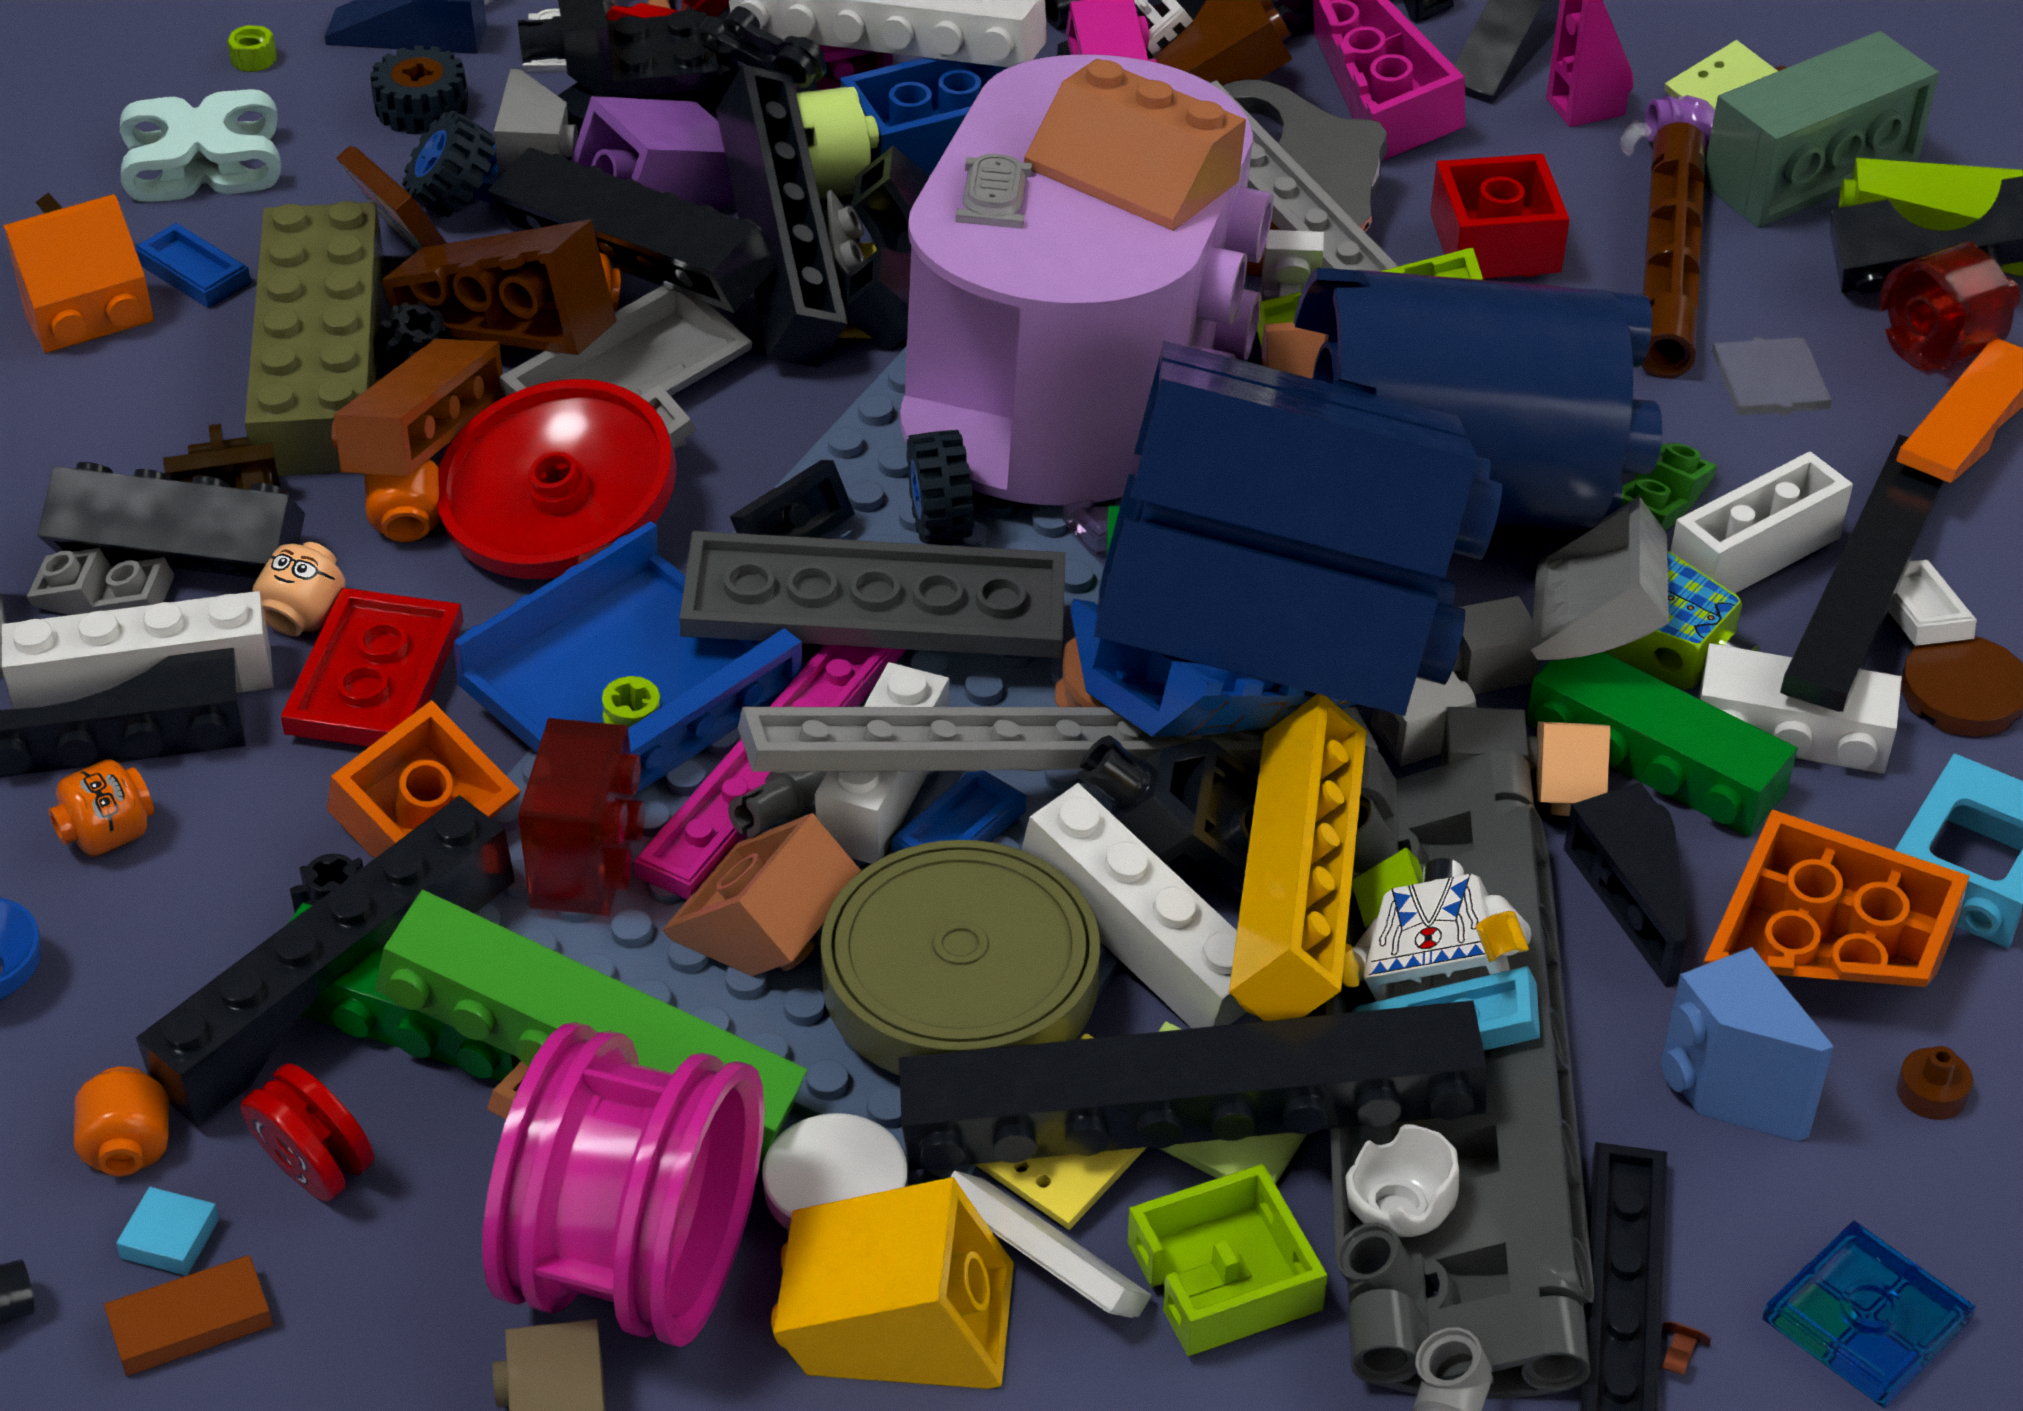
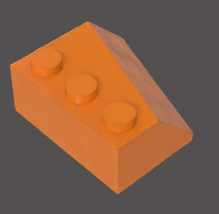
(1840, 907)

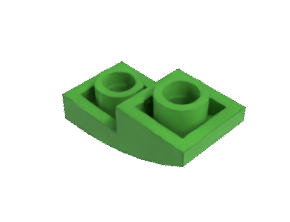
(1673, 483)

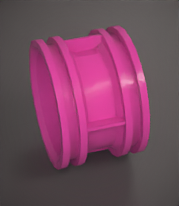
(623, 1183)

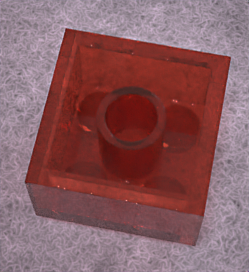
(580, 817)

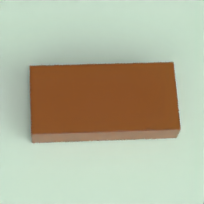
(188, 1315)

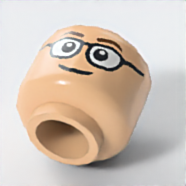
(299, 587)

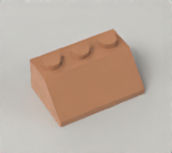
(1138, 144)

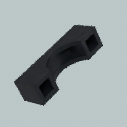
(1876, 238)
(878, 288)

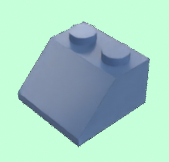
(1745, 1048)

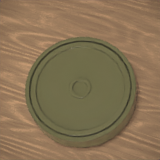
(958, 953)

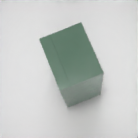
(1801, 128)

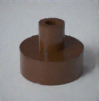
(1934, 1083)

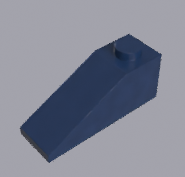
(409, 23)

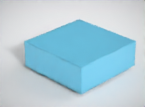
(168, 1231)

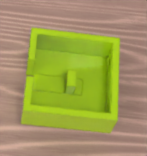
(1226, 1259)

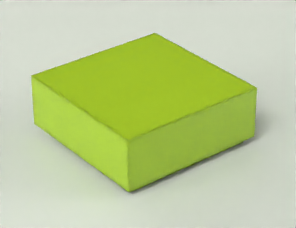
(1394, 872)

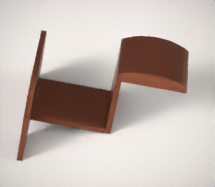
(1682, 1346)

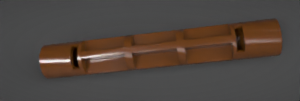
(1674, 247)

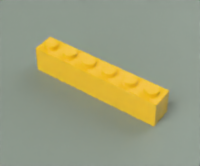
(1299, 863)

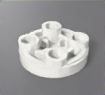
(829, 1162)

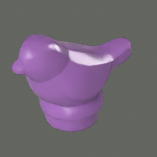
(1683, 109)

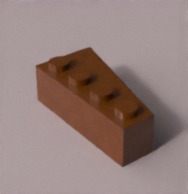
(513, 288)

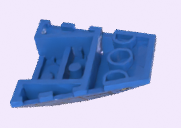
(1176, 694)

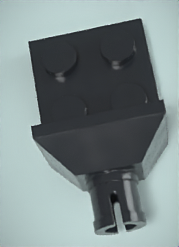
(623, 55)
(1180, 801)

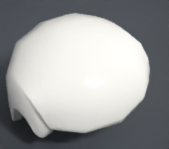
(1405, 1182)

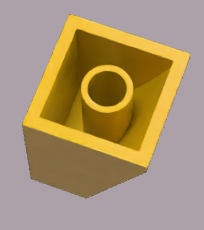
(896, 1289)

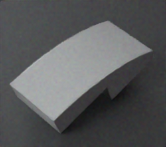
(87, 583)

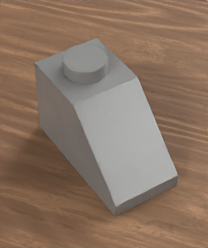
(533, 119)

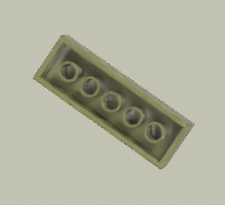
(313, 328)

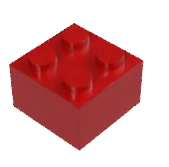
(1503, 211)

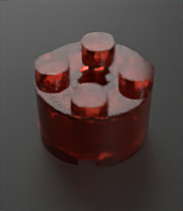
(1947, 306)

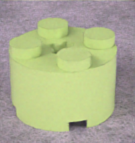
(837, 137)

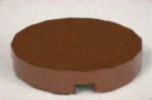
(1965, 686)

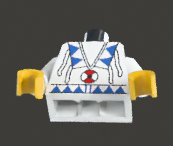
(1435, 935)

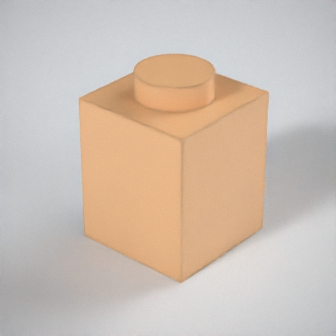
(1571, 764)

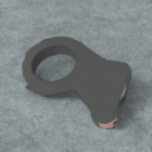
(1334, 151)

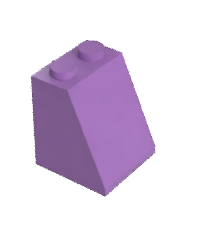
(658, 145)

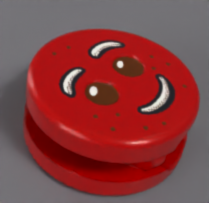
(307, 1131)

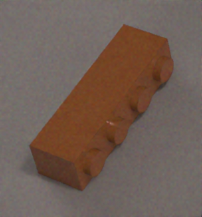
(417, 407)

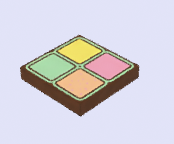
(393, 202)

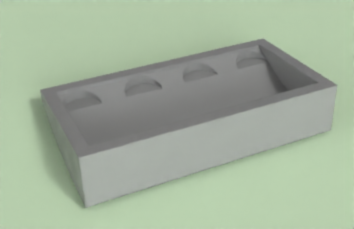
(654, 341)
(1602, 587)

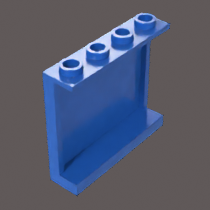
(611, 622)

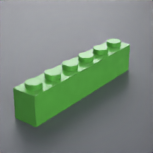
(519, 992)

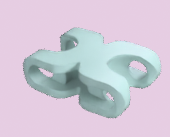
(199, 145)

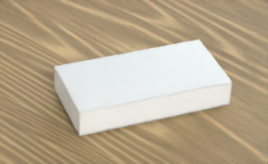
(1930, 608)

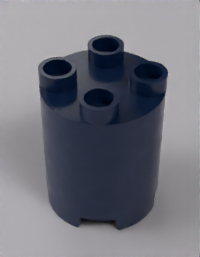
(1521, 364)

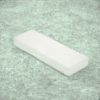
(1053, 1249)

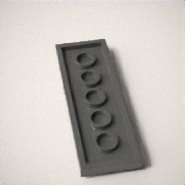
(874, 594)

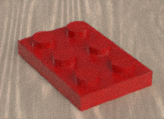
(371, 666)

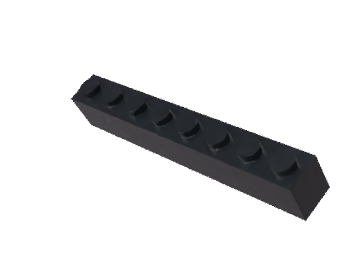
(1192, 1085)

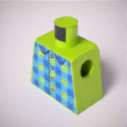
(1698, 615)

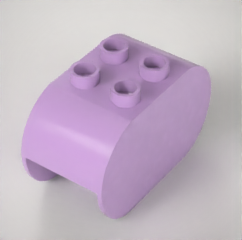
(1056, 328)

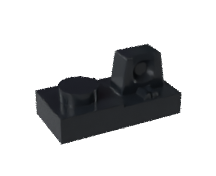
(799, 507)

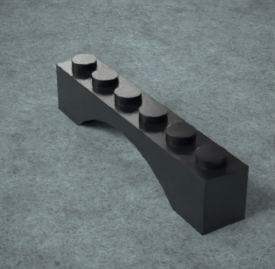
(169, 710)
(228, 1029)

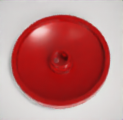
(554, 476)

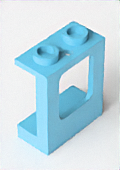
(1990, 806)

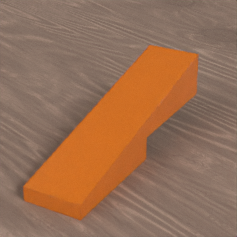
(1968, 414)

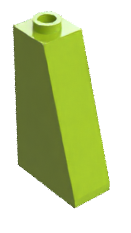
(1928, 193)

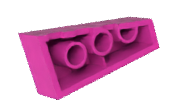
(1390, 71)

